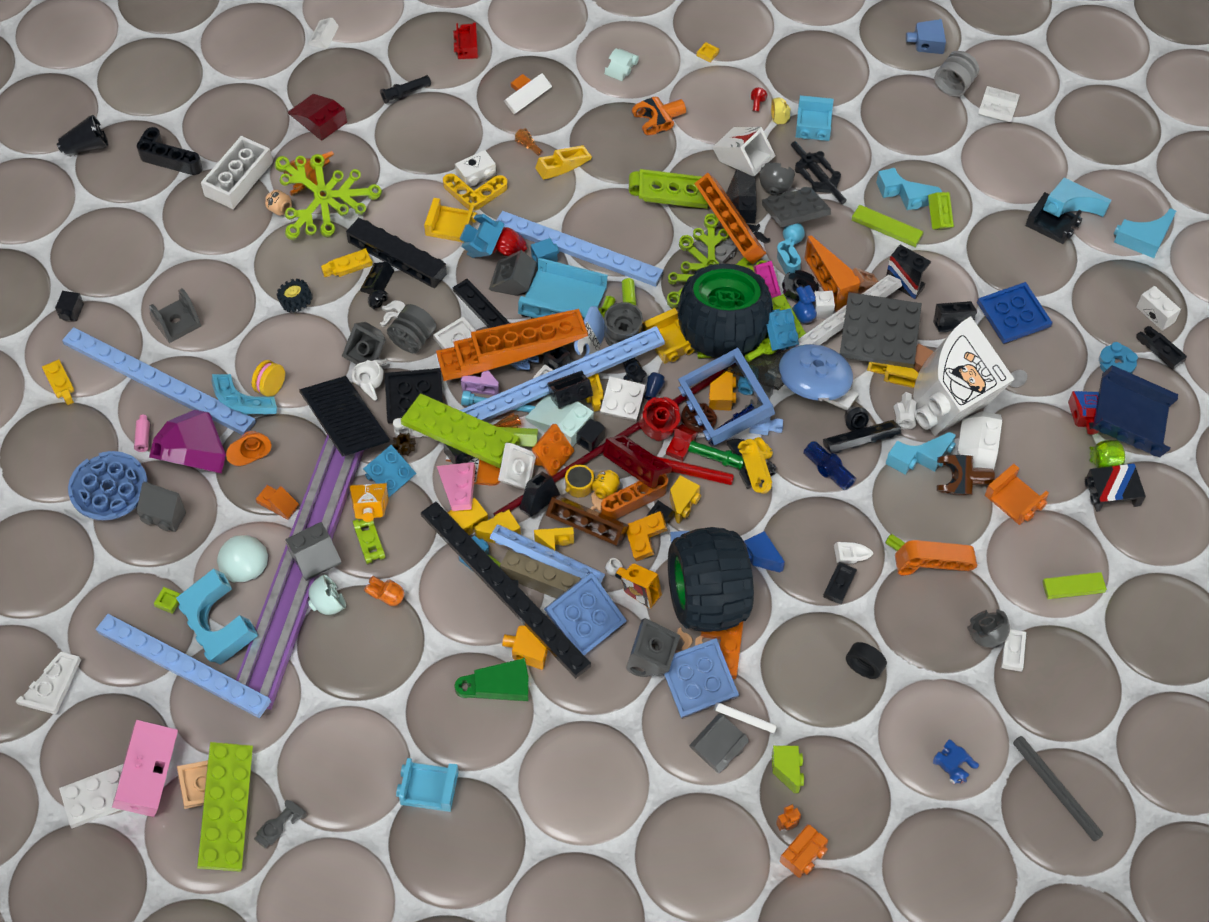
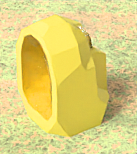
(780, 111)

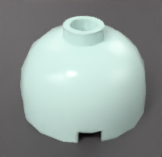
(325, 596)

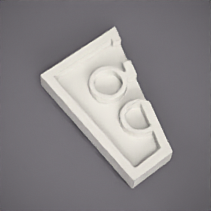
(51, 687)

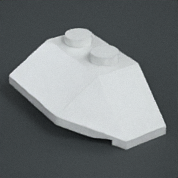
(980, 438)

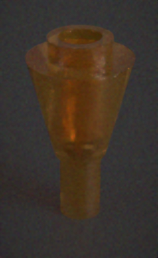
(524, 138)
(511, 421)

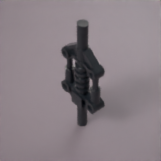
(810, 161)

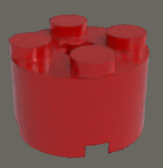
(659, 408)

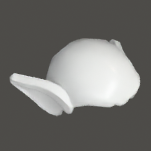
(368, 376)

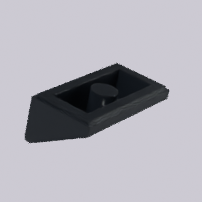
(377, 277)

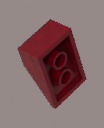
(319, 115)

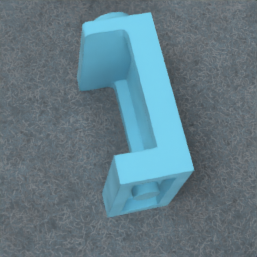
(814, 118)
(427, 786)

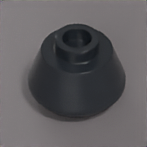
(856, 418)

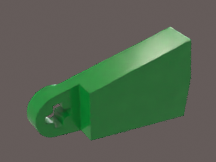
(498, 681)

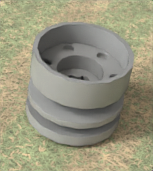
(956, 73)

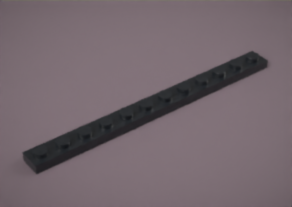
(506, 590)

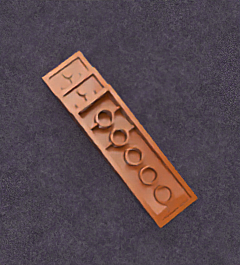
(510, 343)

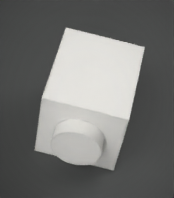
(824, 304)

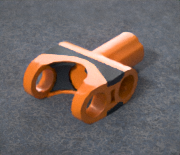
(659, 114)

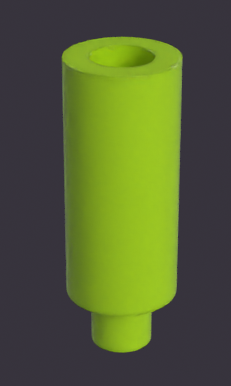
(628, 291)

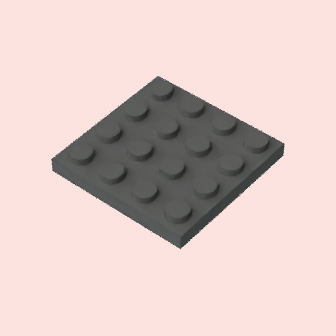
(880, 330)

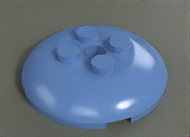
(816, 372)
(93, 477)

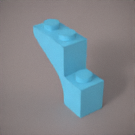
(912, 194)
(905, 457)

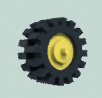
(294, 295)

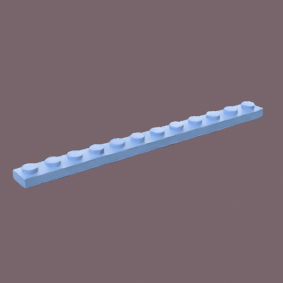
(589, 365)
(158, 380)

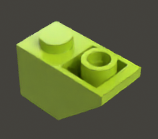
(786, 766)

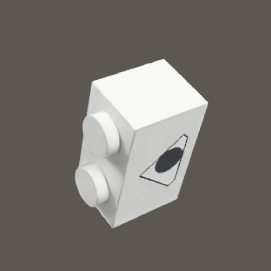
(476, 168)
(1158, 308)

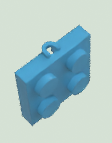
(782, 329)

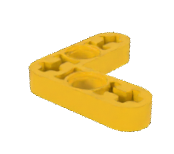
(475, 195)

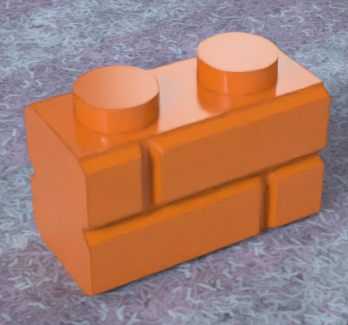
(804, 851)

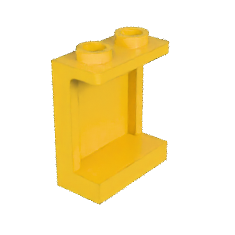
(447, 221)
(669, 327)

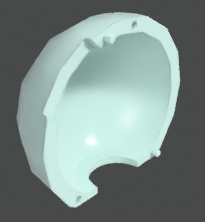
(242, 558)

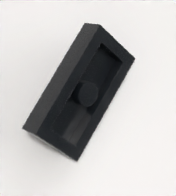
(840, 583)

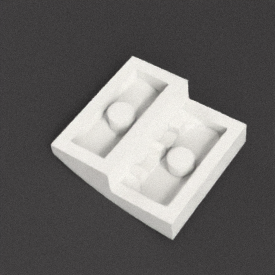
(999, 104)

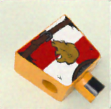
(640, 584)

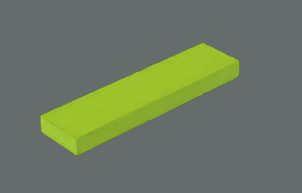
(887, 225)

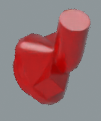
(758, 95)

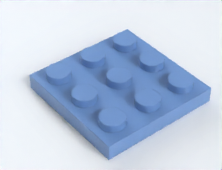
(585, 614)
(700, 678)

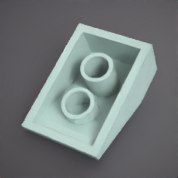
(568, 418)

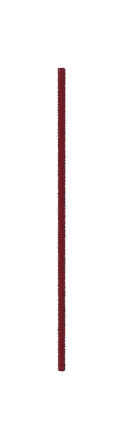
(599, 450)

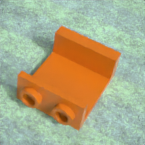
(1015, 496)

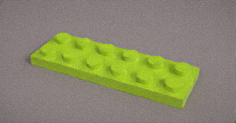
(458, 429)
(225, 807)

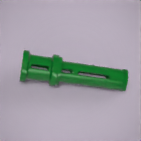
(726, 457)

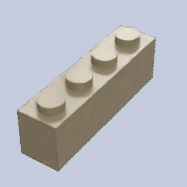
(537, 574)

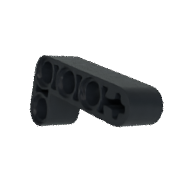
(155, 152)

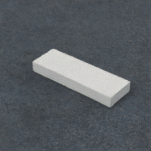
(527, 93)
(745, 717)

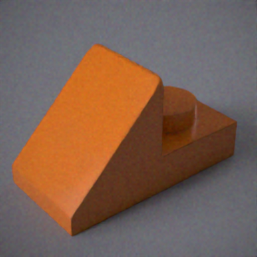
(278, 501)

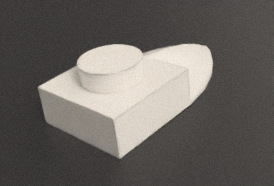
(851, 552)

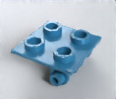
(390, 469)

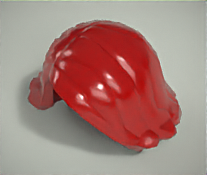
(510, 242)

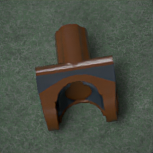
(964, 475)

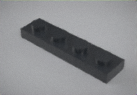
(861, 436)

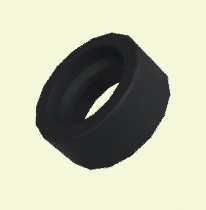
(866, 660)

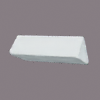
(323, 33)

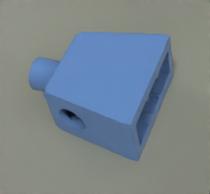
(928, 37)

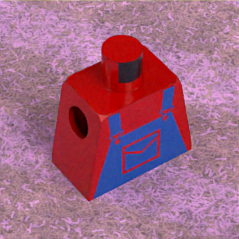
(1083, 409)

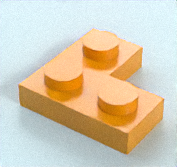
(640, 533)

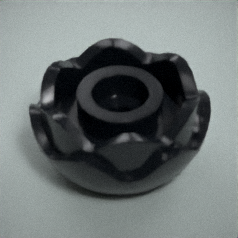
(377, 298)

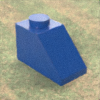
(763, 553)

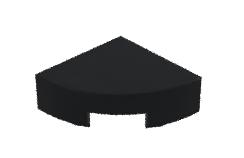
(733, 445)

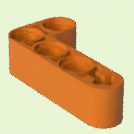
(615, 506)
(934, 555)

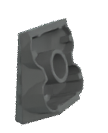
(719, 743)

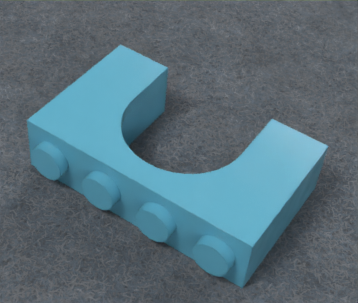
(196, 604)

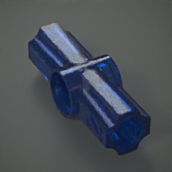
(829, 465)

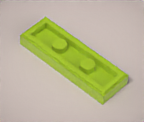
(1074, 585)

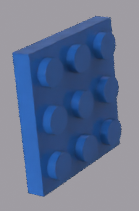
(1014, 312)

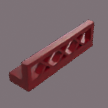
(635, 460)

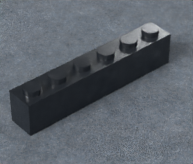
(397, 252)

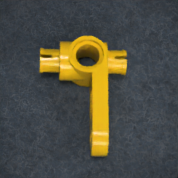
(754, 454)

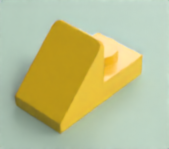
(554, 537)

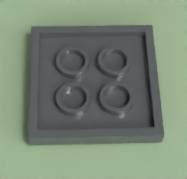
(796, 206)

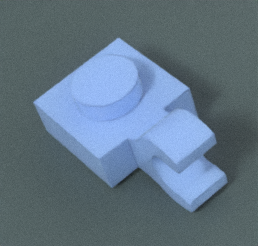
(767, 425)

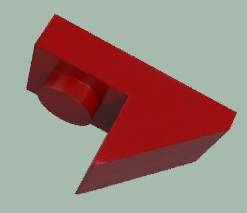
(680, 443)

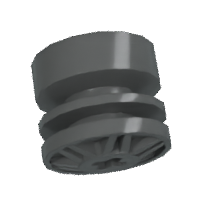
(622, 322)
(411, 328)

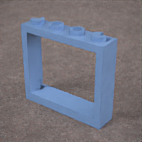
(739, 424)

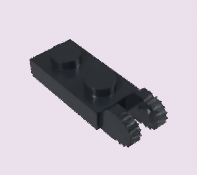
(1161, 347)

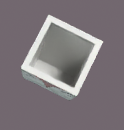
(744, 149)

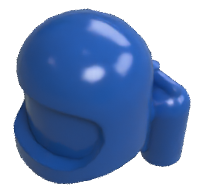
(804, 308)

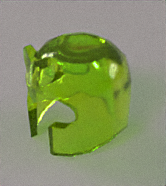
(1107, 454)

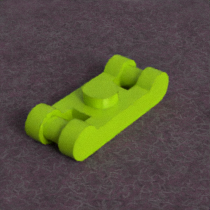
(368, 540)

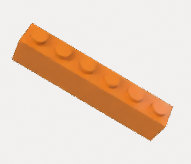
(730, 218)

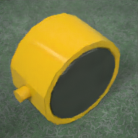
(579, 481)

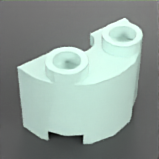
(621, 64)

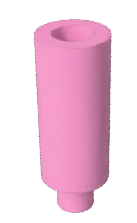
(142, 434)

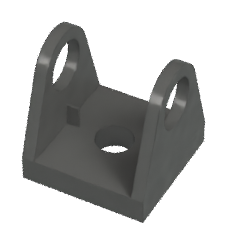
(180, 309)
(645, 656)

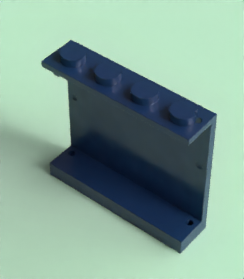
(1133, 410)

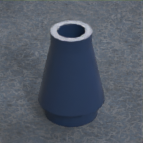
(654, 385)

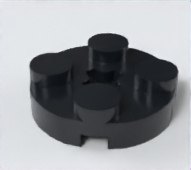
(791, 282)

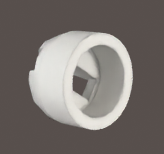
(612, 566)

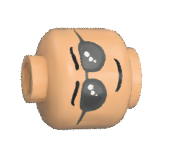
(278, 202)

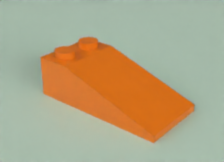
(831, 272)

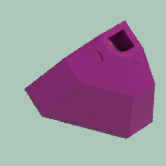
(190, 442)

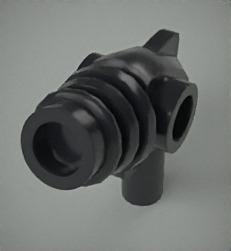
(634, 371)

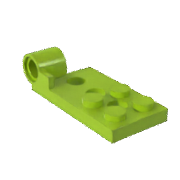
(641, 185)

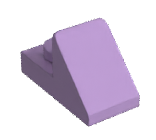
(482, 385)

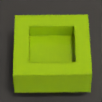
(167, 600)

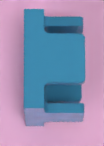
(481, 241)

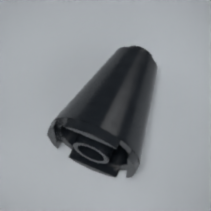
(83, 137)

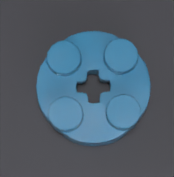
(1120, 352)

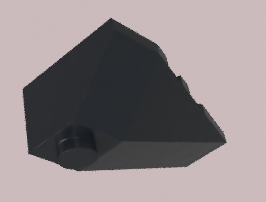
(743, 195)

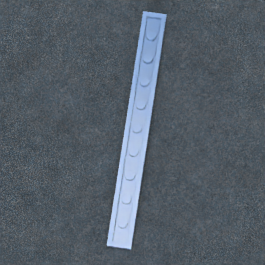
(584, 250)
(184, 665)

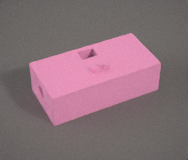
(138, 786)

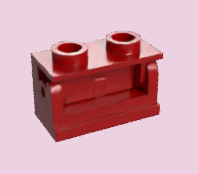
(466, 41)

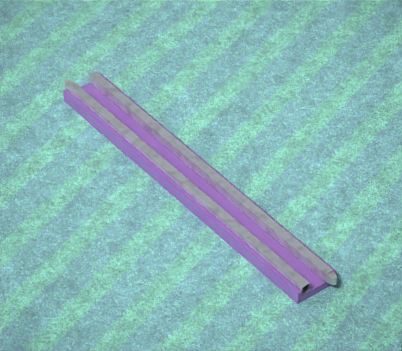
(288, 595)

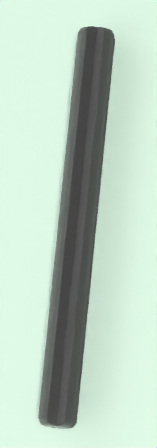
(1058, 788)

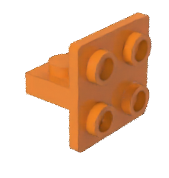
(552, 450)

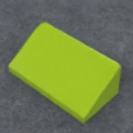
(940, 210)

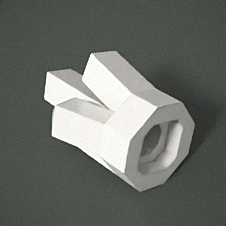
(905, 412)

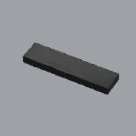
(479, 304)

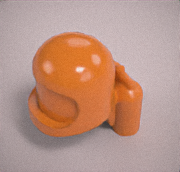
(387, 592)

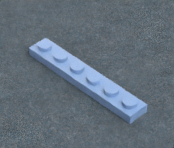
(542, 553)

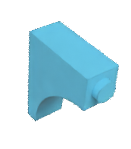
(1073, 197)
(1144, 236)

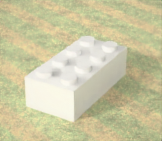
(236, 172)

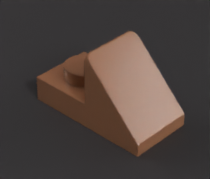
(866, 279)

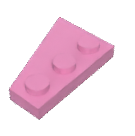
(458, 484)

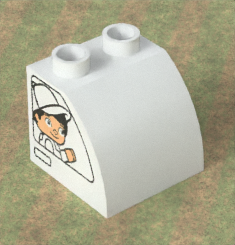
(958, 379)

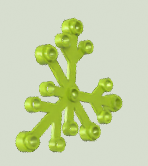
(343, 193)
(710, 241)

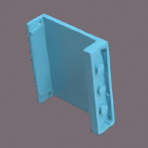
(562, 289)

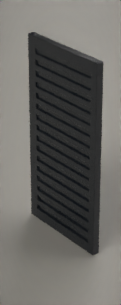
(344, 416)

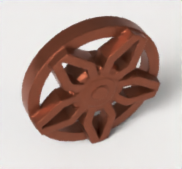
(688, 423)

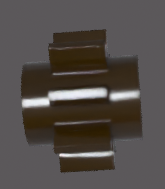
(404, 443)

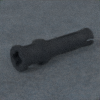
(398, 91)

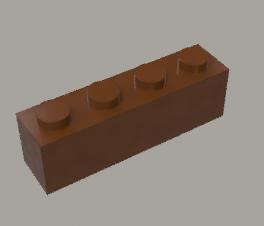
(587, 520)

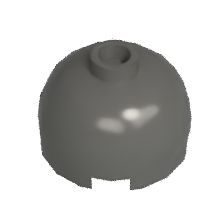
(776, 178)
(989, 628)

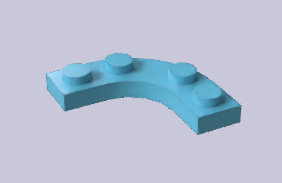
(237, 401)

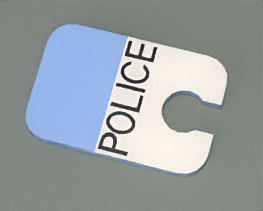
(595, 327)

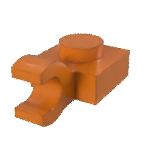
(789, 819)

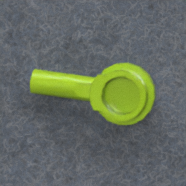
(764, 348)

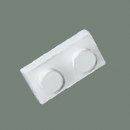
(1014, 651)

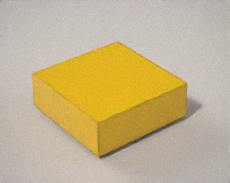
(708, 52)

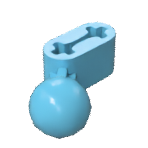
(786, 253)

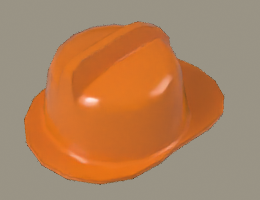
(248, 448)

